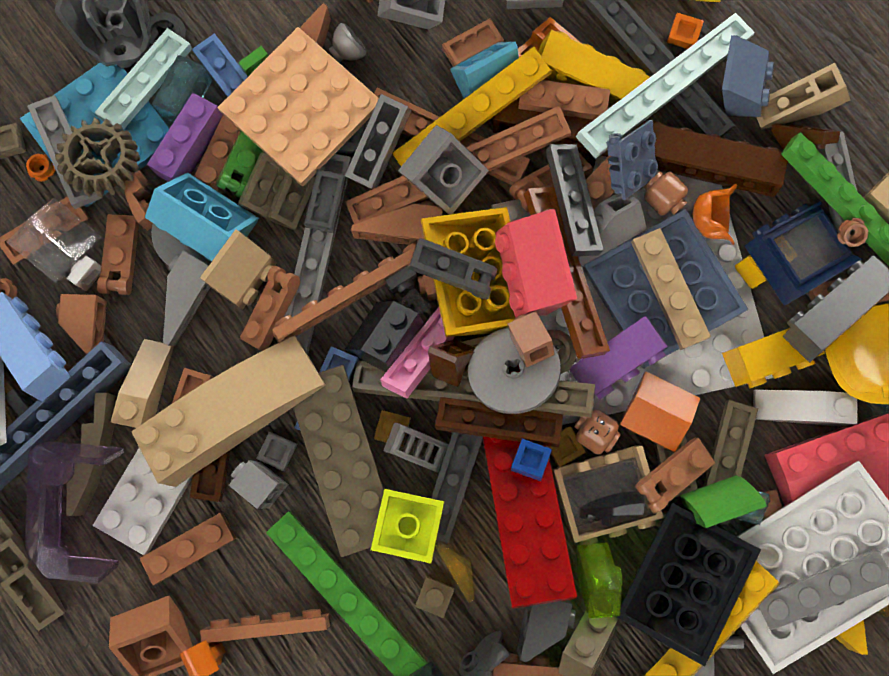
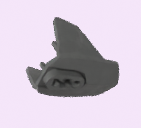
(107, 27)

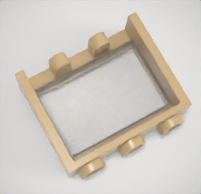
(597, 478)

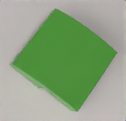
(722, 501)

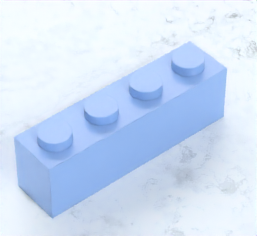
(28, 351)

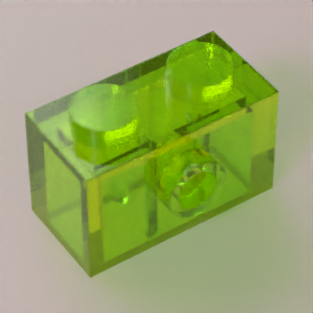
(599, 580)

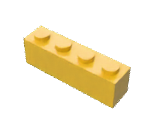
(585, 66)

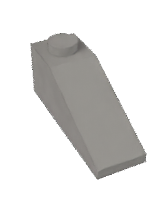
(183, 295)

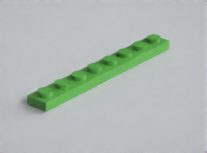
(345, 596)

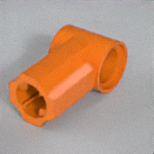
(203, 658)

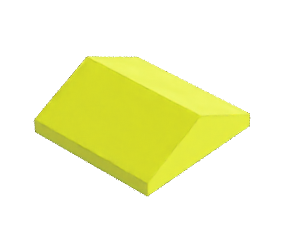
(407, 526)

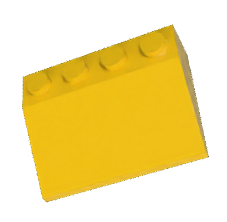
(473, 236)

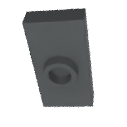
(325, 201)

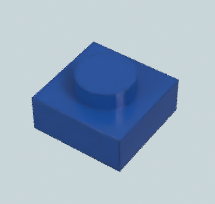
(531, 459)

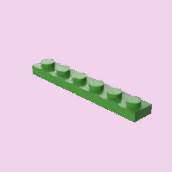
(837, 191)

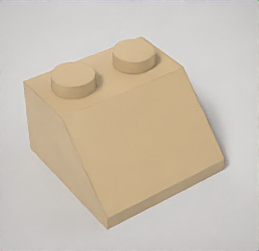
(238, 270)

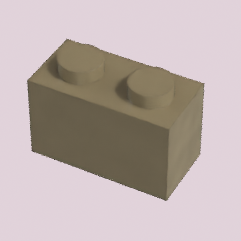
(587, 646)

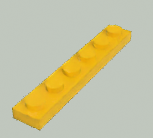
(485, 101)
(755, 591)

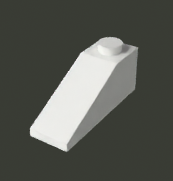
(806, 407)

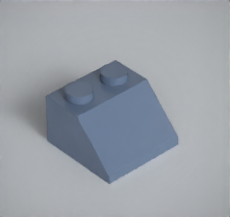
(746, 78)

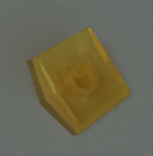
(459, 567)

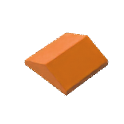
(660, 412)

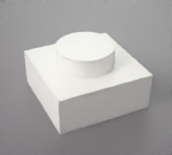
(85, 273)

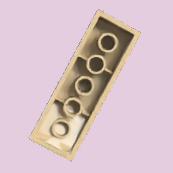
(226, 411)

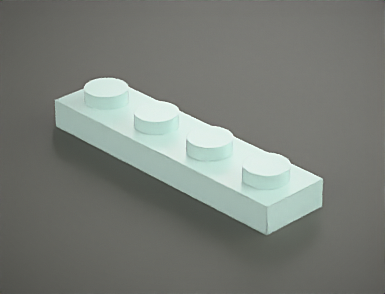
(143, 79)

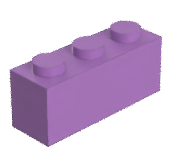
(186, 139)
(627, 352)

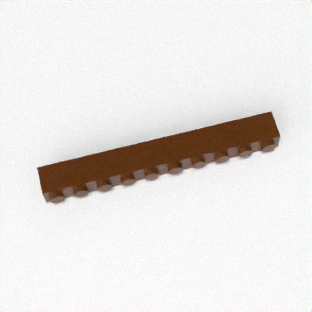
(687, 153)

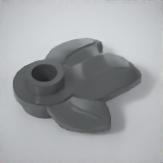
(485, 657)

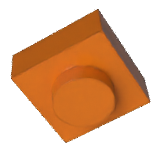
(684, 31)

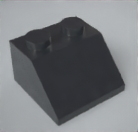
(385, 334)

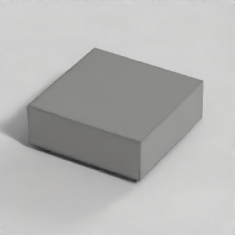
(276, 451)

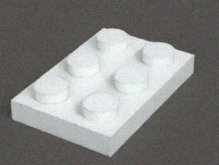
(139, 506)

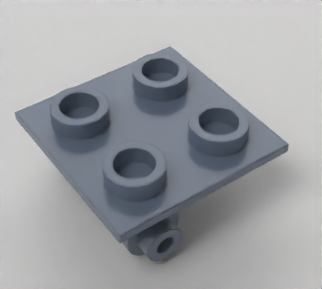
(632, 159)

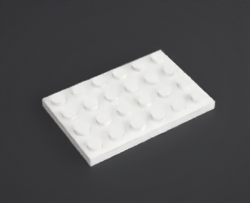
(810, 535)

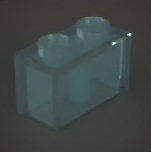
(181, 81)

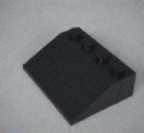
(688, 584)

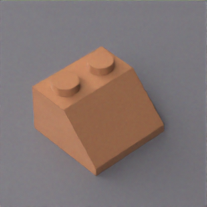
(150, 638)

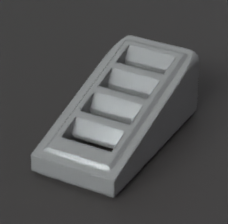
(396, 437)

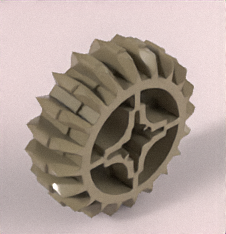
(112, 141)

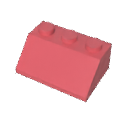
(535, 264)

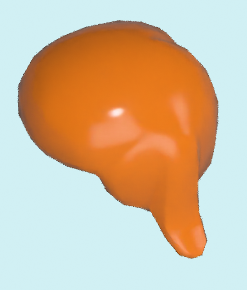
(712, 213)

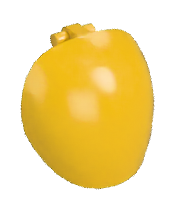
(862, 357)

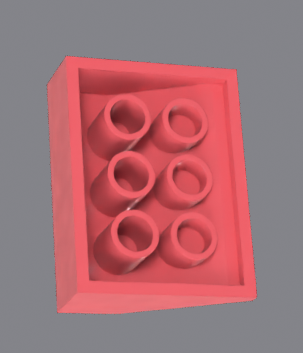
(817, 459)

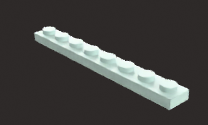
(663, 86)

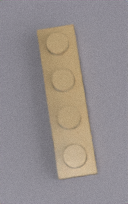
(670, 289)

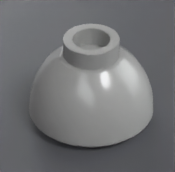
(346, 44)

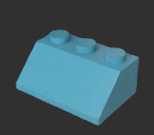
(197, 214)

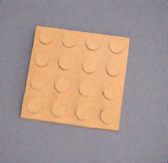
(299, 106)

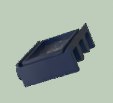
(799, 252)

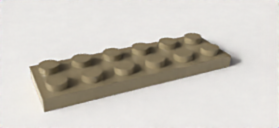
(342, 461)

